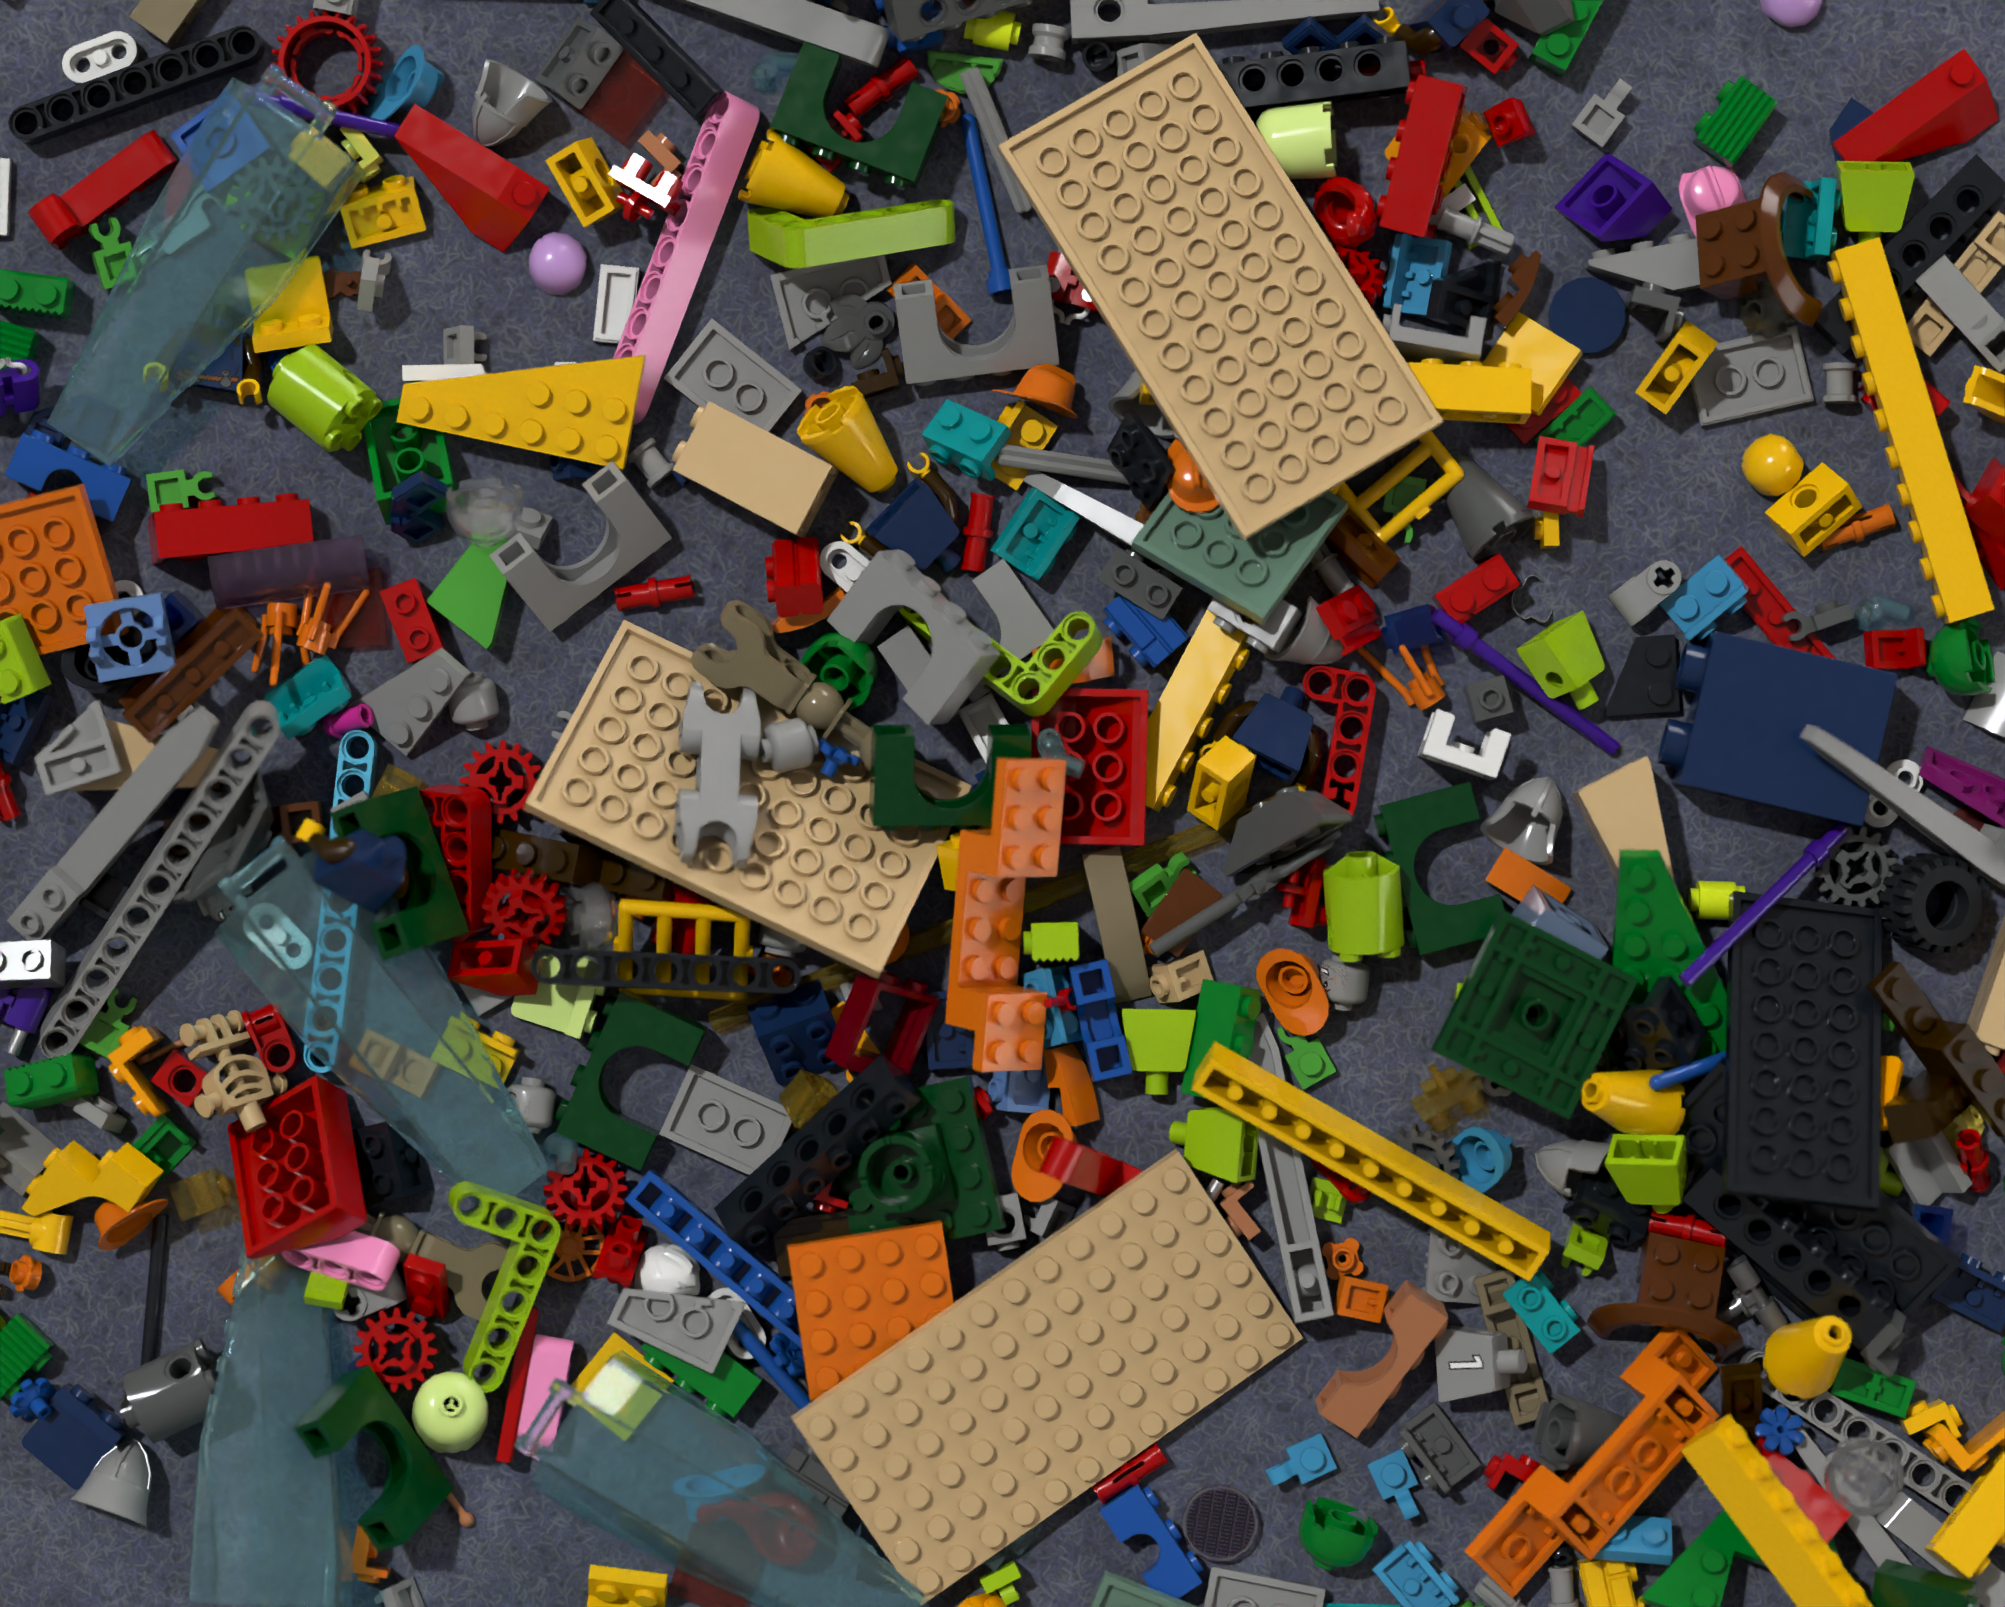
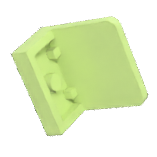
(561, 1006)

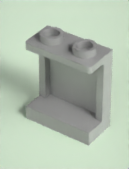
(1422, 344)

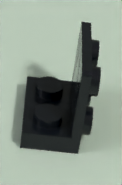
(1141, 460)
(1659, 1031)
(388, 1164)

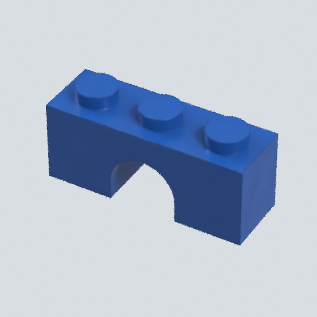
(38, 458)
(1098, 1020)
(1135, 1513)

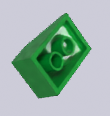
(401, 451)

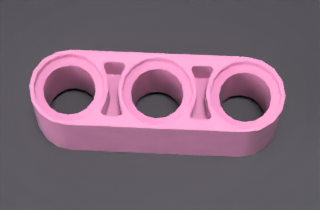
(350, 1258)
(548, 1361)

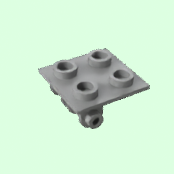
(1453, 1269)

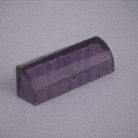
(289, 572)

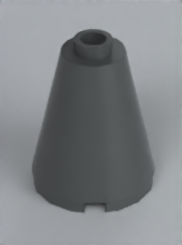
(1484, 511)
(1572, 1431)

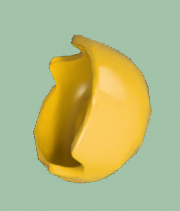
(1772, 465)

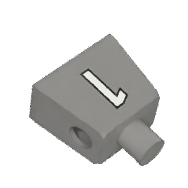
(1474, 1362)

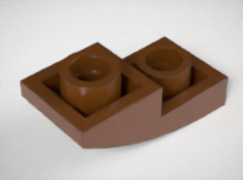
(1523, 277)

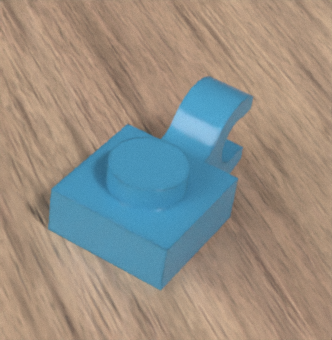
(1306, 1459)
(1394, 1478)

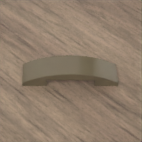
(1117, 923)
(1527, 1388)

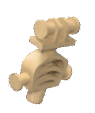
(249, 1086)

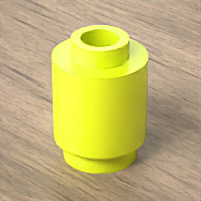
(994, 32)
(1711, 899)

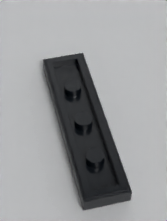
(658, 55)

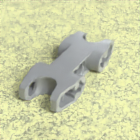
(716, 803)

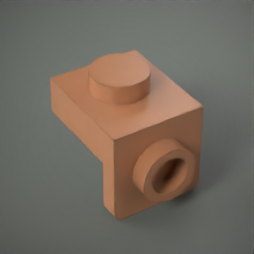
(661, 150)
(1238, 1219)

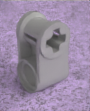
(1640, 594)
(374, 1300)

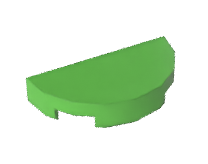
(948, 67)

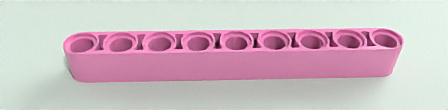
(687, 239)

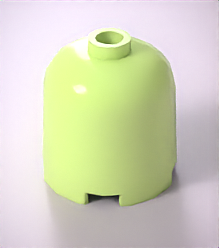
(1301, 138)
(444, 1429)

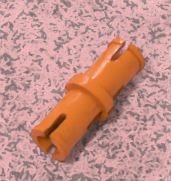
(1860, 526)

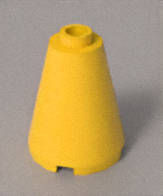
(792, 181)
(850, 439)
(1630, 1103)
(1806, 1355)

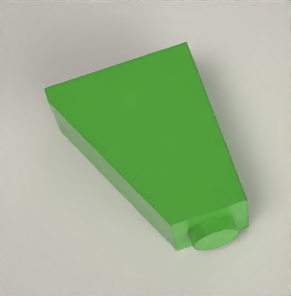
(474, 595)

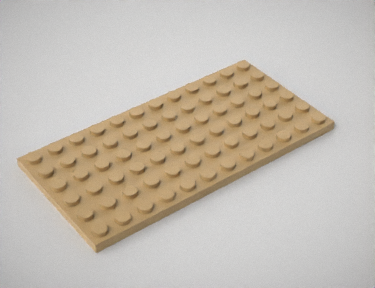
(1219, 286)
(1047, 1376)

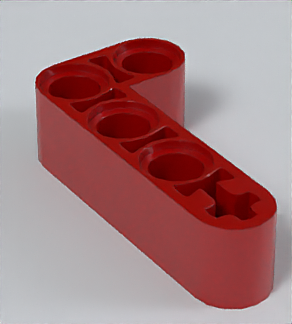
(102, 190)
(1339, 745)
(462, 827)
(1086, 1167)

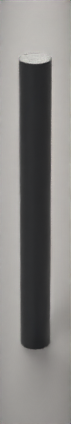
(154, 1288)

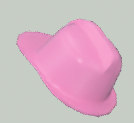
(1708, 191)

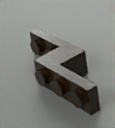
(576, 864)
(1942, 1045)

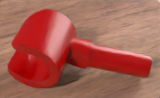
(1061, 1001)

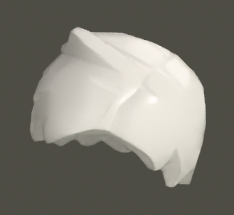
(668, 1270)

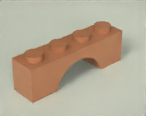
(1355, 1397)

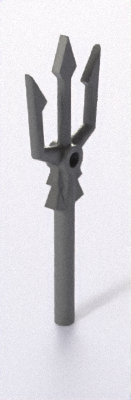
(1257, 884)

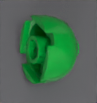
(1961, 659)
(845, 665)
(1334, 1535)

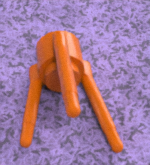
(278, 622)
(316, 634)
(1424, 689)

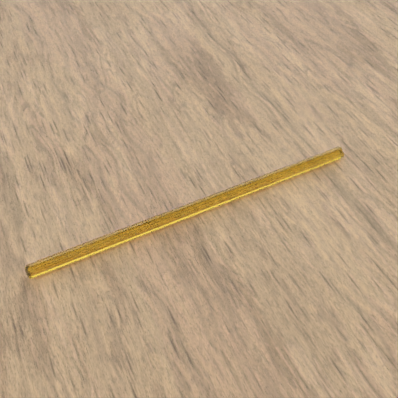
(1033, 900)

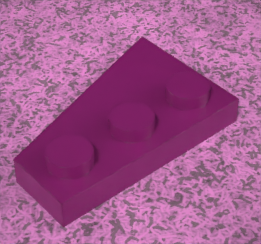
(1965, 782)

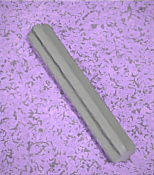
(993, 132)
(1059, 463)

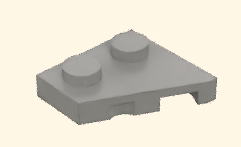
(79, 754)

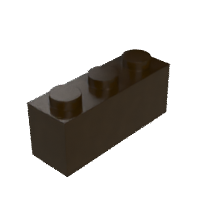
(1925, 1107)

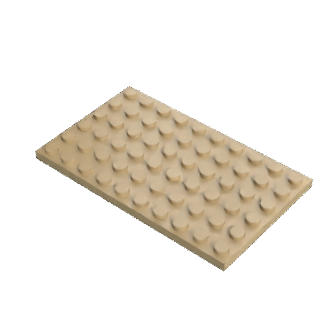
(814, 853)

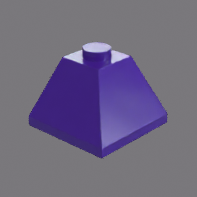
(1614, 202)

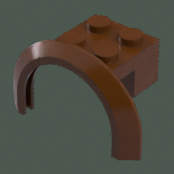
(1746, 245)
(1676, 1290)

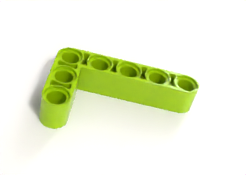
(849, 236)
(1036, 672)
(509, 1278)

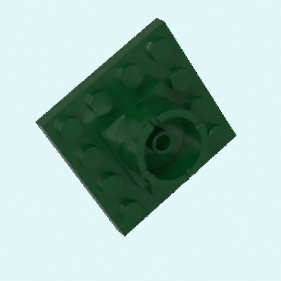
(1570, 1015)
(946, 1166)

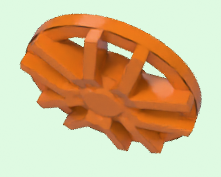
(570, 1248)

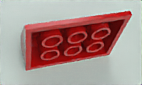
(1112, 737)
(298, 1171)

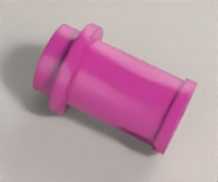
(347, 720)

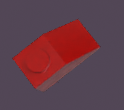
(495, 966)

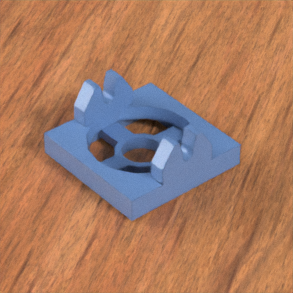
(106, 667)

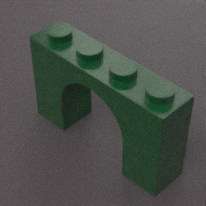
(896, 155)
(900, 802)
(1406, 826)
(433, 906)
(589, 1114)
(413, 1478)
(1912, 1586)

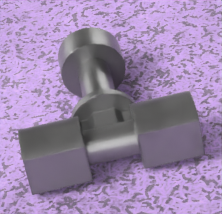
(1749, 1299)

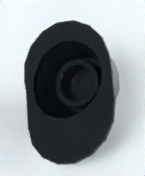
(82, 671)

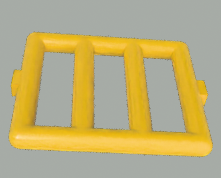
(1419, 506)
(665, 912)

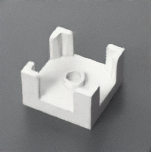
(1459, 755)

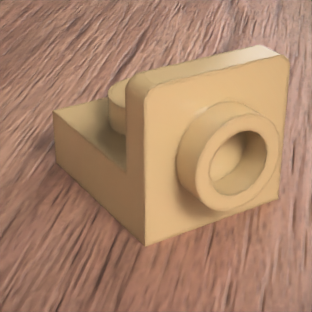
(1179, 977)

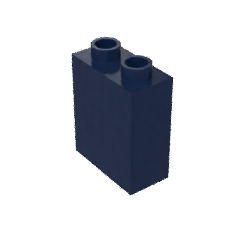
(1749, 718)

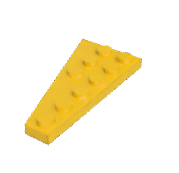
(555, 410)

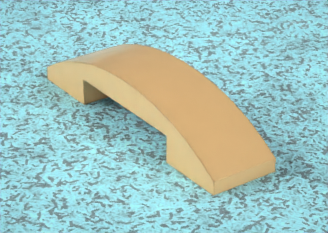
(1979, 265)

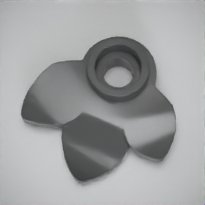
(852, 328)

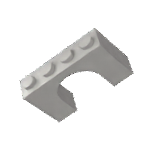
(935, 356)
(561, 591)
(1019, 619)
(959, 650)

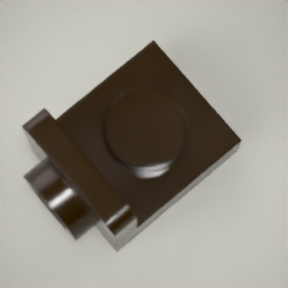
(873, 383)

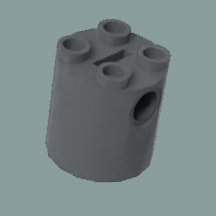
(170, 1391)

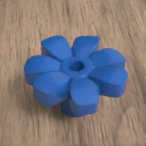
(835, 757)
(787, 1355)
(32, 1399)
(1779, 1430)

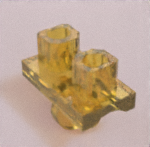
(1444, 1091)

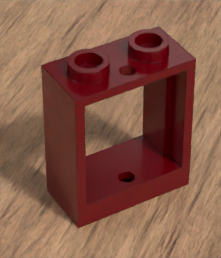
(857, 1010)

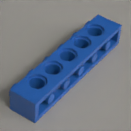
(715, 1251)

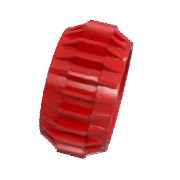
(326, 25)

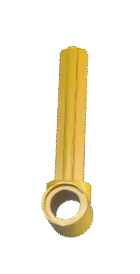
(45, 1231)

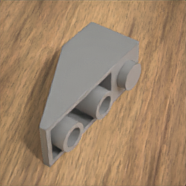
(1667, 265)
(1966, 309)

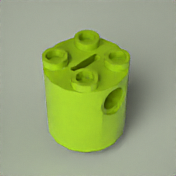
(322, 398)
(1364, 906)

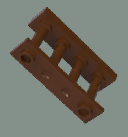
(199, 663)

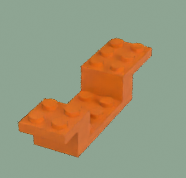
(990, 915)
(1614, 1478)

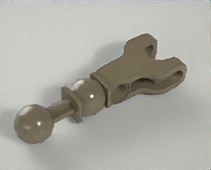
(777, 677)
(464, 1265)

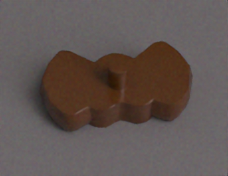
(341, 283)

